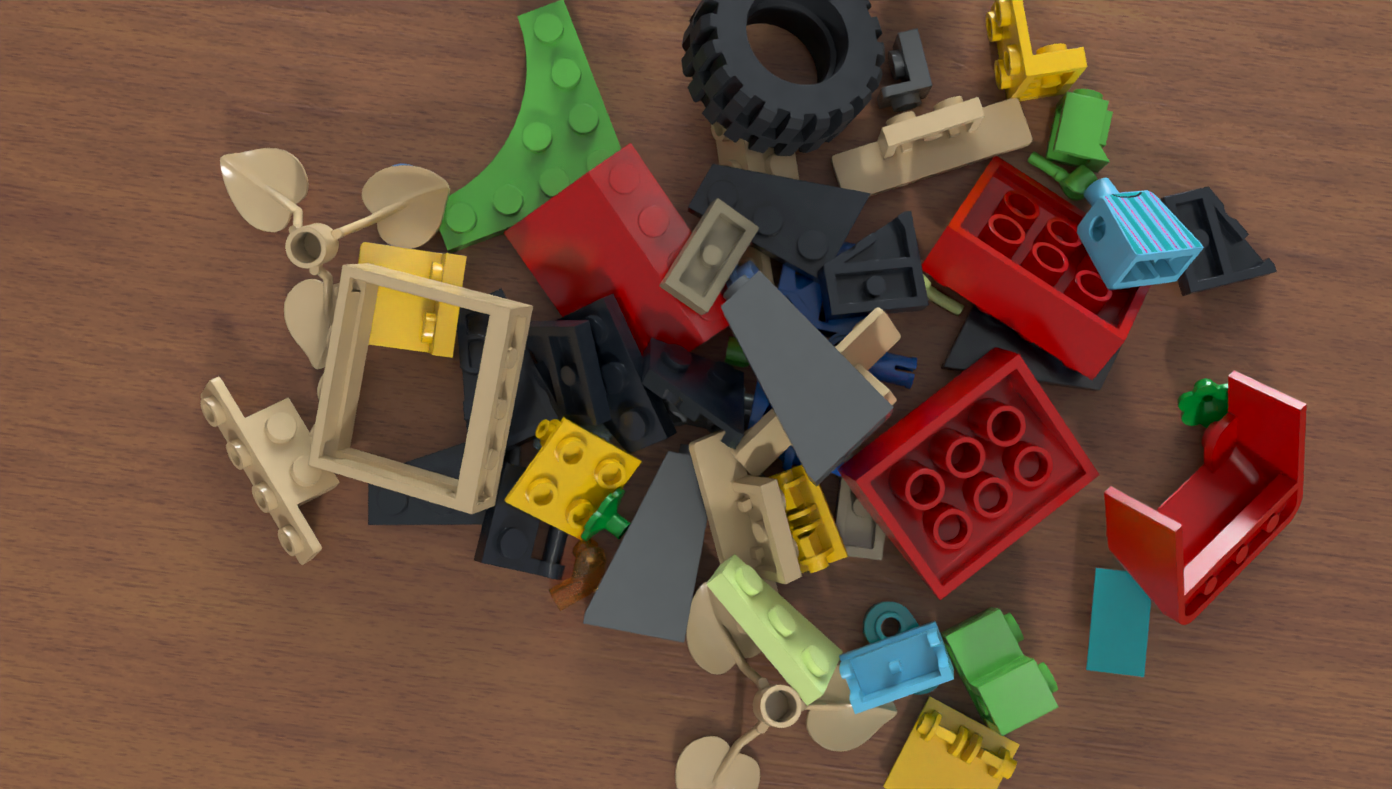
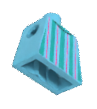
(1134, 237)

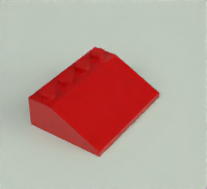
(620, 238)
(1022, 262)
(969, 470)

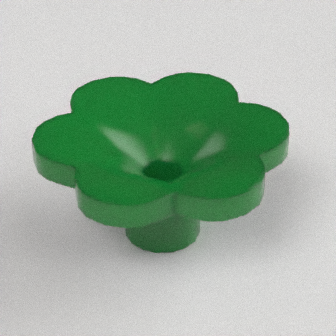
(1204, 404)
(607, 517)

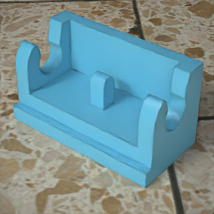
(896, 667)

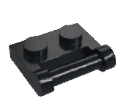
(510, 535)

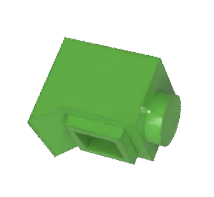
(1080, 130)

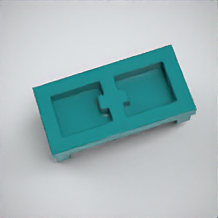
(1118, 624)

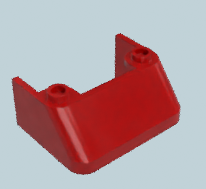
(1223, 511)

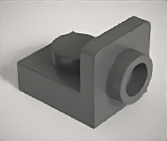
(909, 65)

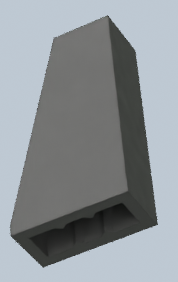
(809, 384)
(658, 561)

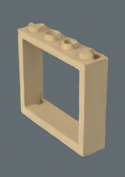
(492, 404)

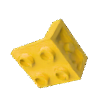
(1017, 69)
(408, 319)

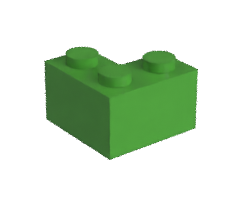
(996, 674)

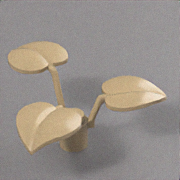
(265, 190)
(830, 719)

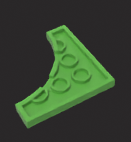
(553, 142)

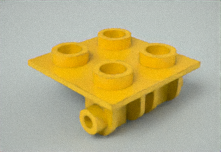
(570, 476)
(810, 521)
(951, 753)

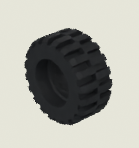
(764, 107)

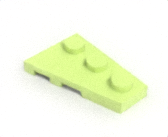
(777, 628)

